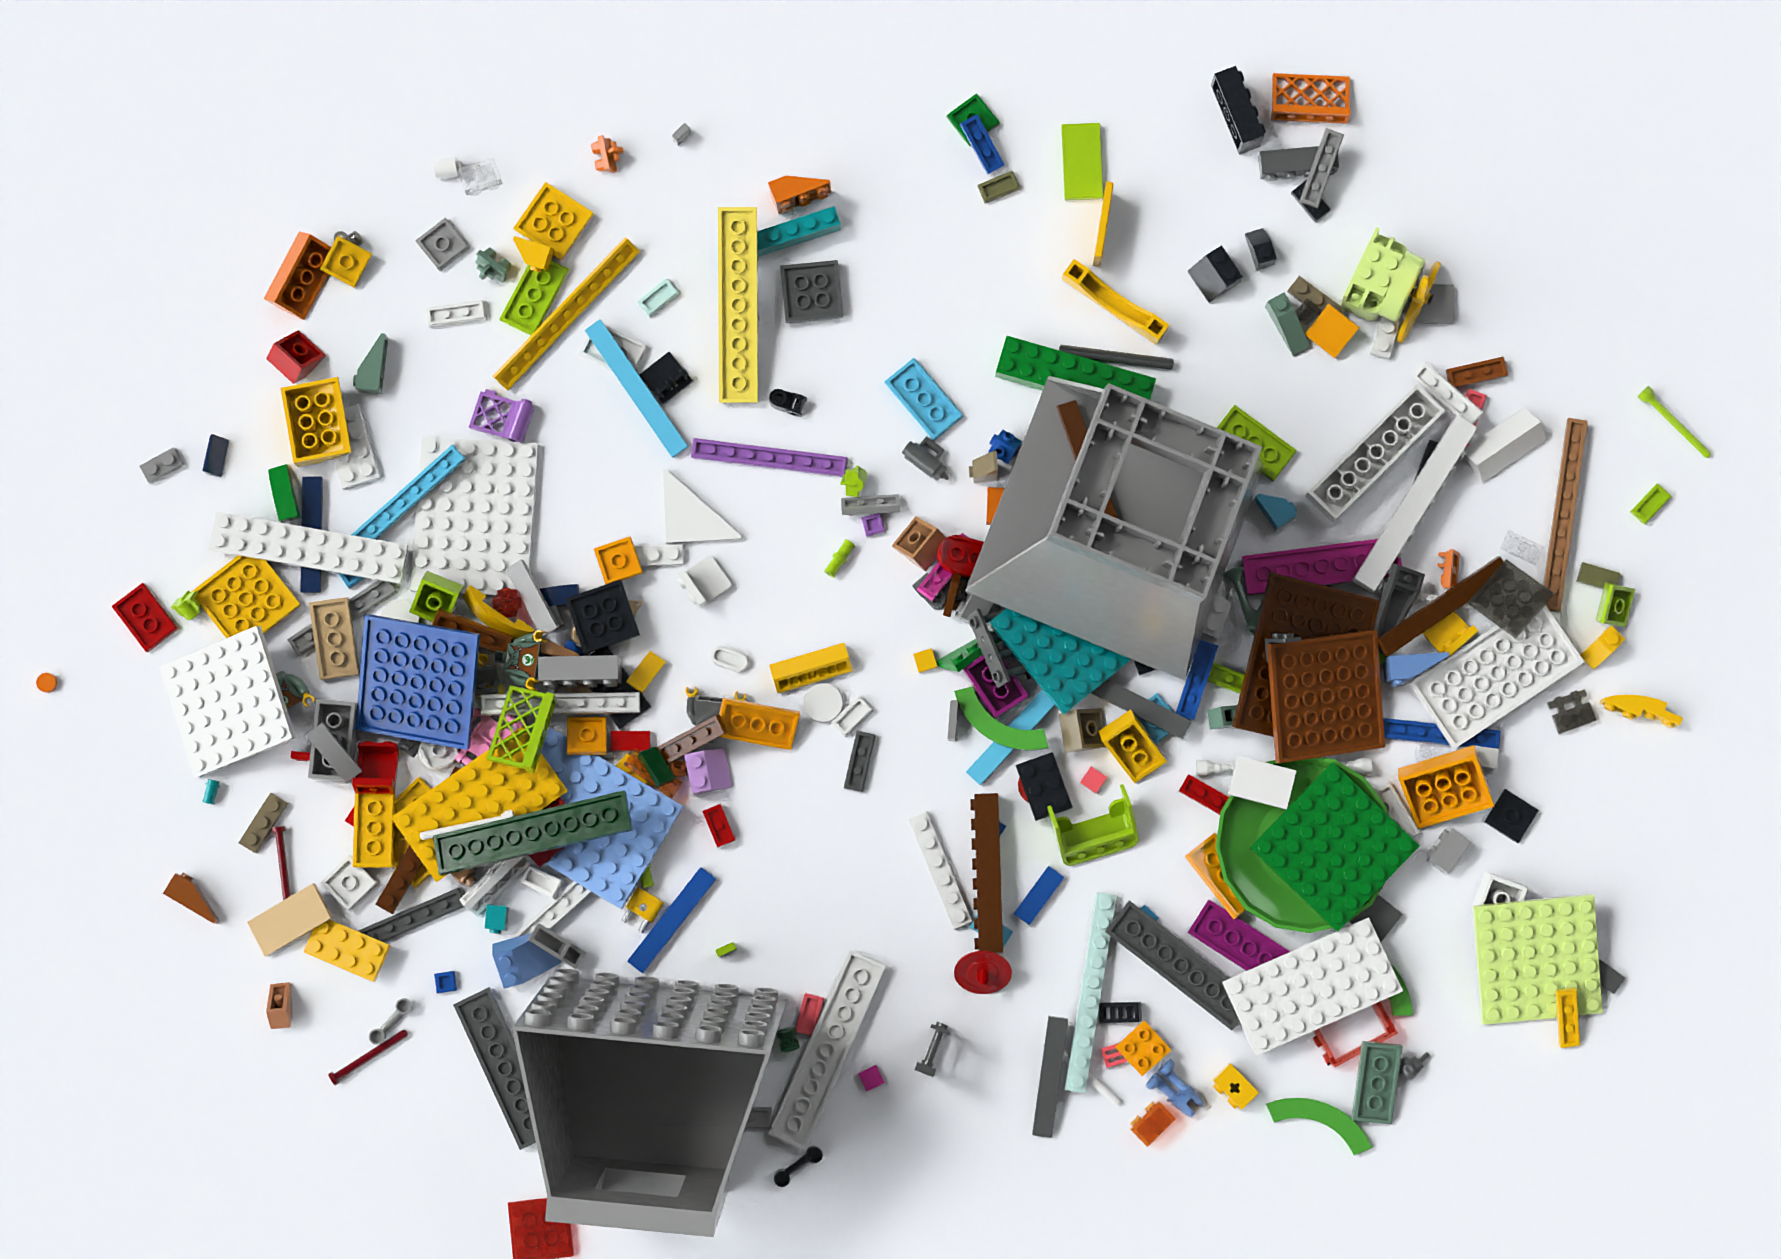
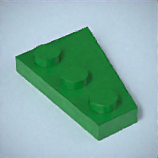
(962, 656)

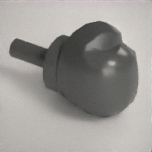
(1411, 1067)

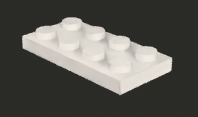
(359, 465)

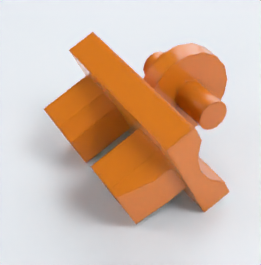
(609, 154)

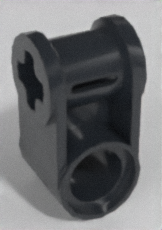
(789, 402)

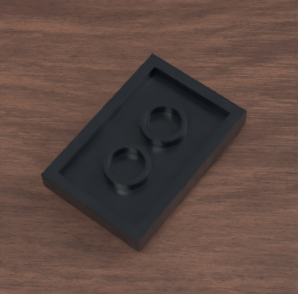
(1043, 786)

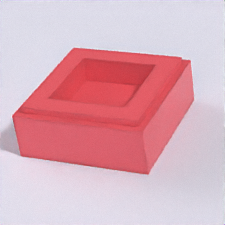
(1093, 780)

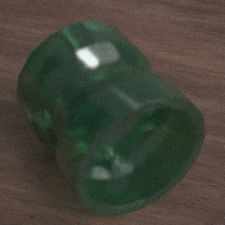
(788, 1039)

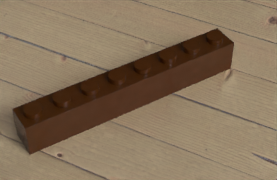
(987, 872)

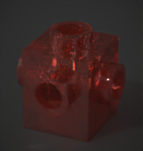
(507, 602)

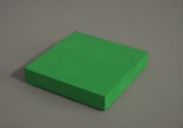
(968, 109)

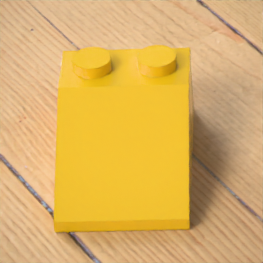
(1132, 746)

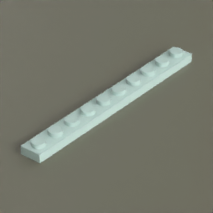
(1090, 993)

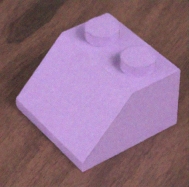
(708, 771)

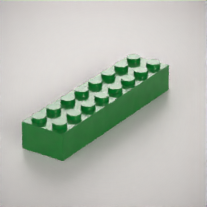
(1033, 363)

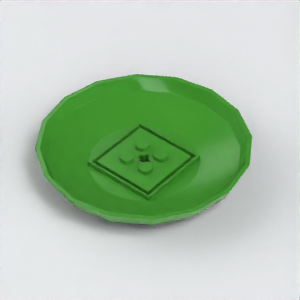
(1249, 876)

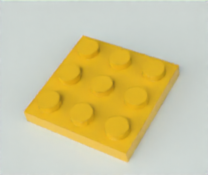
(553, 220)

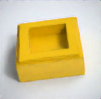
(925, 660)

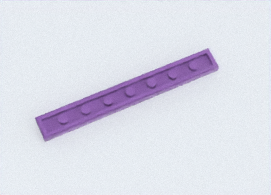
(769, 457)

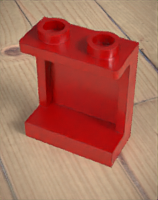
(378, 768)

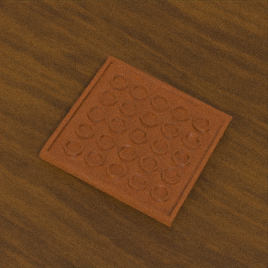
(1326, 696)

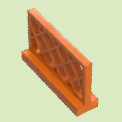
(1311, 113)

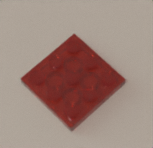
(534, 1236)

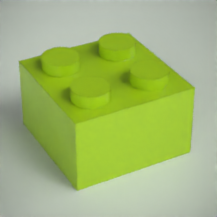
(435, 593)

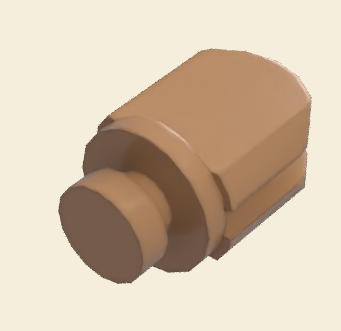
(465, 877)

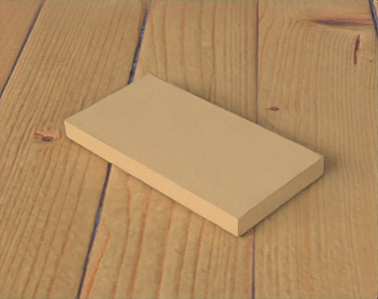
(334, 638)
(290, 919)

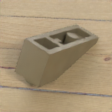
(984, 468)

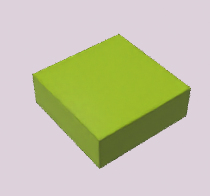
(726, 949)

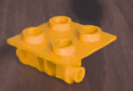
(1143, 1048)

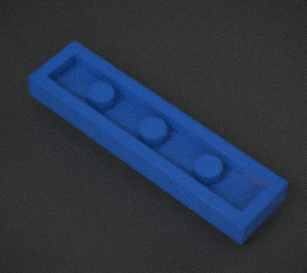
(1196, 679)

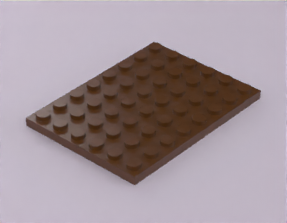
(1307, 612)

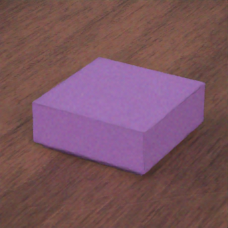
(873, 524)

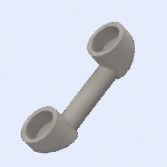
(378, 1035)

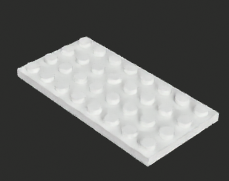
(1494, 676)
(1312, 986)

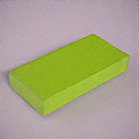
(1650, 503)

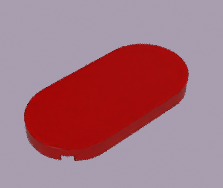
(959, 554)

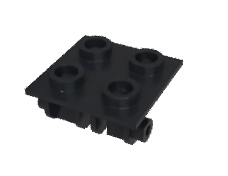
(665, 377)

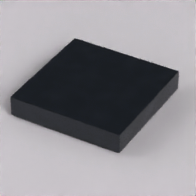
(1511, 816)

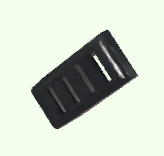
(1137, 1009)

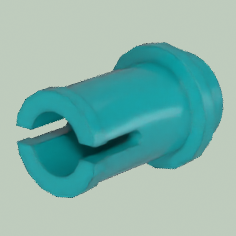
(211, 791)

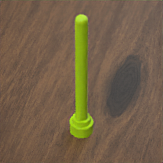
(1648, 396)

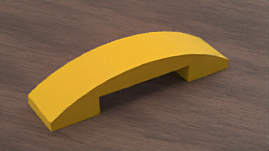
(491, 617)

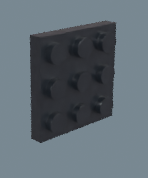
(602, 617)

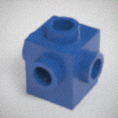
(1005, 444)

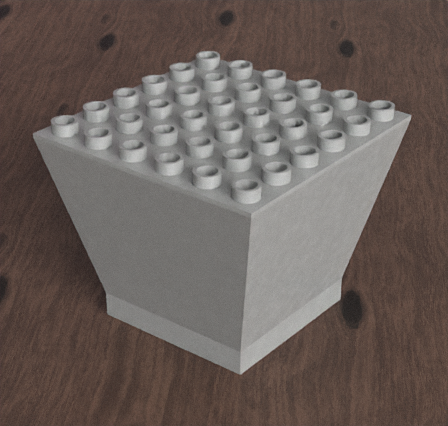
(1130, 580)
(598, 1082)

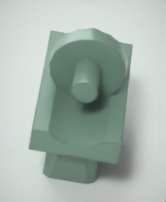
(489, 267)

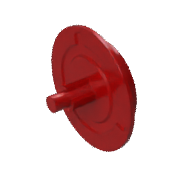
(982, 972)

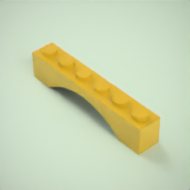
(1092, 287)

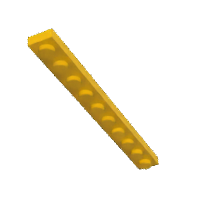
(566, 313)

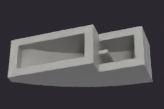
(334, 752)
(556, 946)

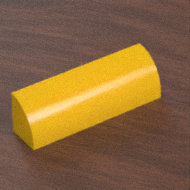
(810, 667)

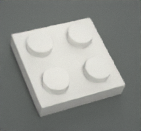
(348, 883)

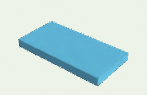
(923, 399)

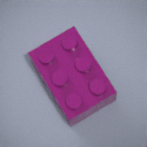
(996, 700)

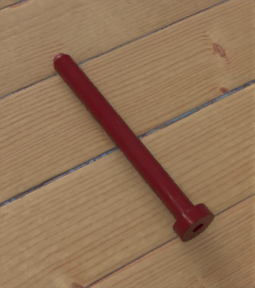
(282, 860)
(335, 1077)

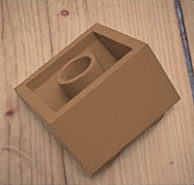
(919, 543)

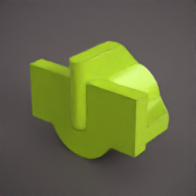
(854, 480)
(187, 605)

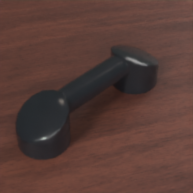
(782, 1176)

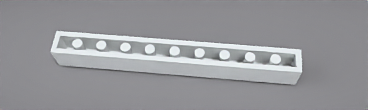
(1414, 504)

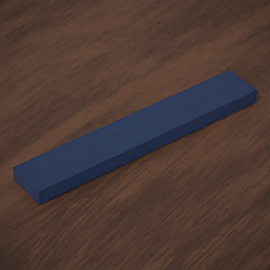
(312, 518)

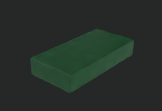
(656, 766)

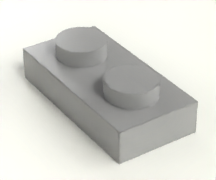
(161, 465)

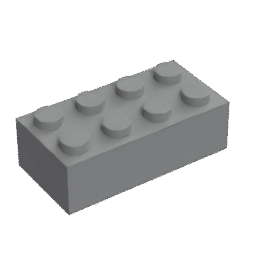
(580, 670)
(341, 721)

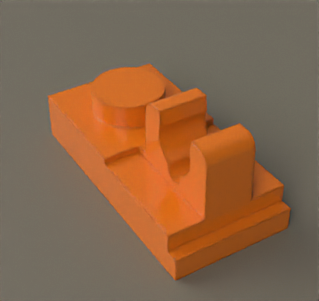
(1451, 567)

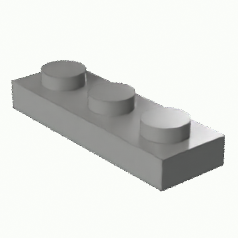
(870, 504)

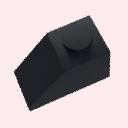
(1261, 248)

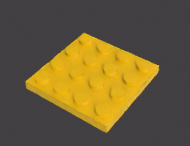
(245, 596)

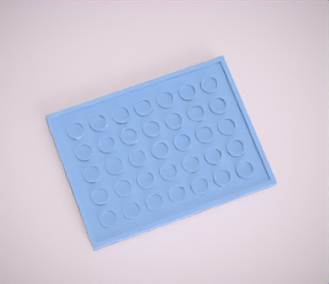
(615, 862)

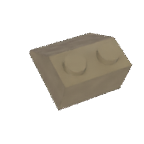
(1081, 729)

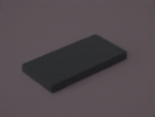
(620, 719)

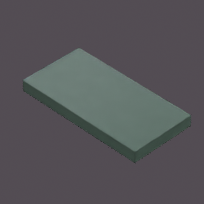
(1376, 1082)

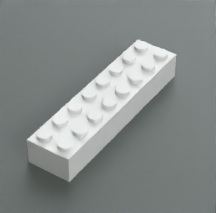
(1374, 453)

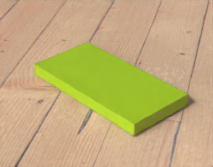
(1082, 161)
(533, 298)
(1274, 451)

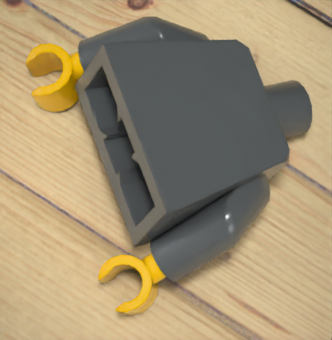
(702, 708)

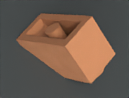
(279, 1006)

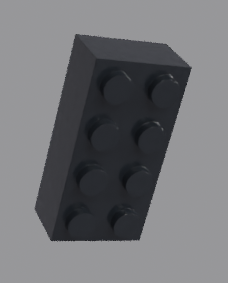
(1238, 109)

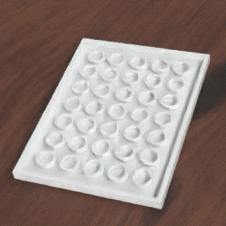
(477, 515)

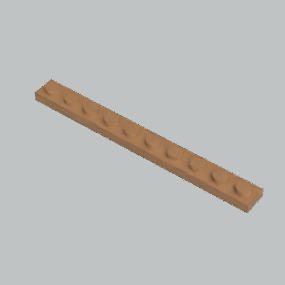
(1564, 510)

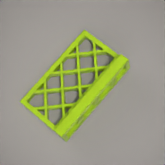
(538, 733)

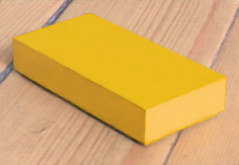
(646, 672)

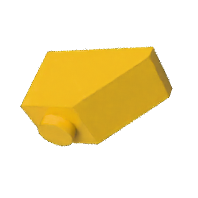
(534, 254)
(1602, 647)

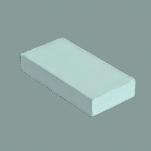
(658, 297)

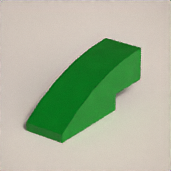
(283, 494)

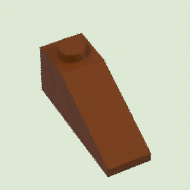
(188, 894)

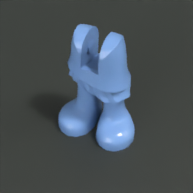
(1179, 1098)

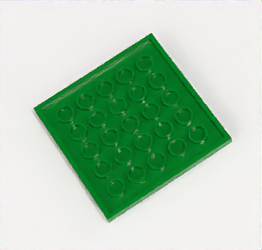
(1334, 846)

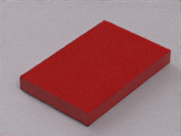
(144, 617)

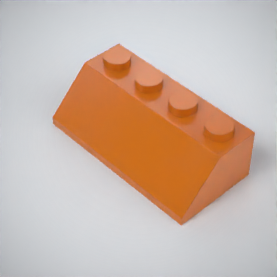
(299, 276)

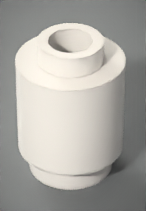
(447, 167)

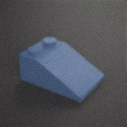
(1401, 668)
(520, 960)

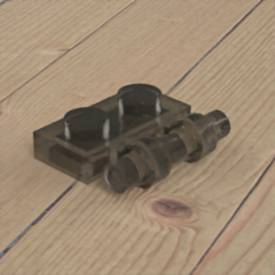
(1574, 717)

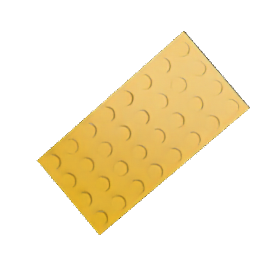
(478, 793)

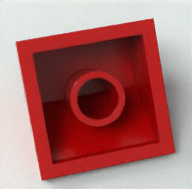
(295, 356)

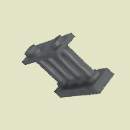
(989, 649)
(926, 1065)

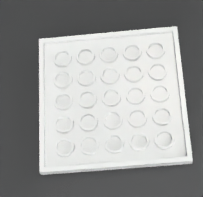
(227, 702)

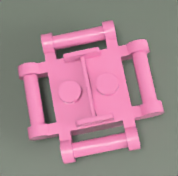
(483, 735)

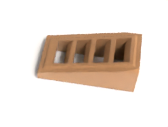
(553, 649)

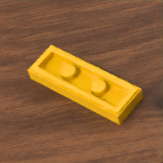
(1567, 1017)

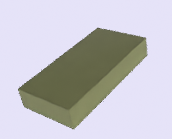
(998, 187)
(1596, 576)

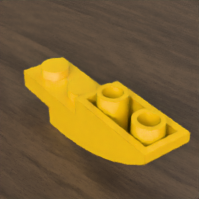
(1634, 705)

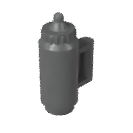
(924, 460)

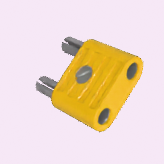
(643, 905)

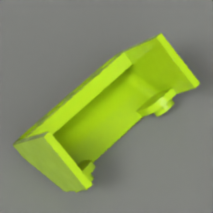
(1097, 835)

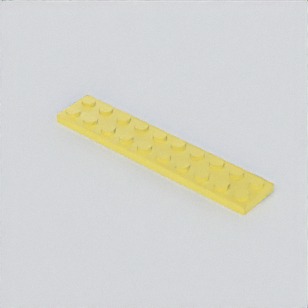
(738, 304)

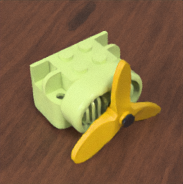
(1386, 281)

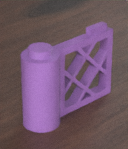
(517, 417)

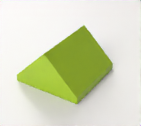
(1615, 604)

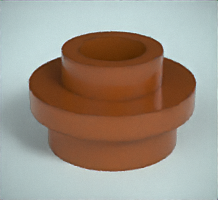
(678, 768)

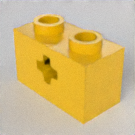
(1229, 1075)

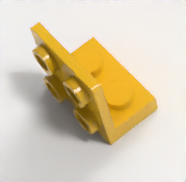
(1449, 634)

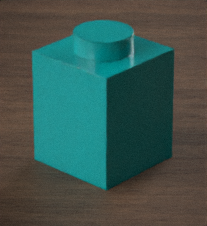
(496, 918)

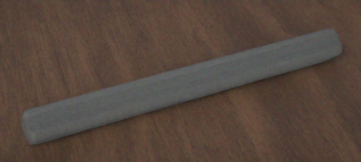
(1119, 357)

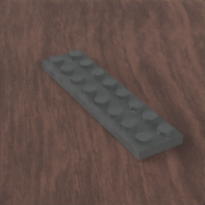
(1173, 961)
(499, 1060)

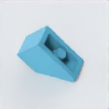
(1276, 510)

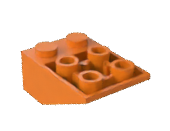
(796, 191)

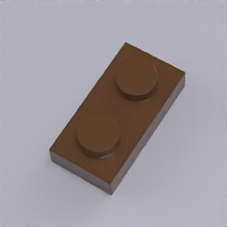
(952, 602)

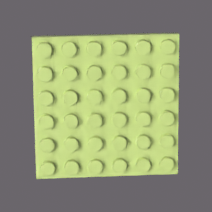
(1533, 950)

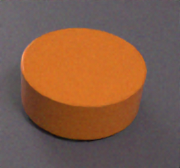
(46, 682)

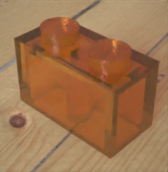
(1151, 1123)

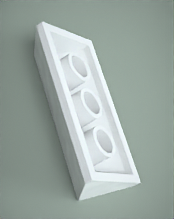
(1504, 444)

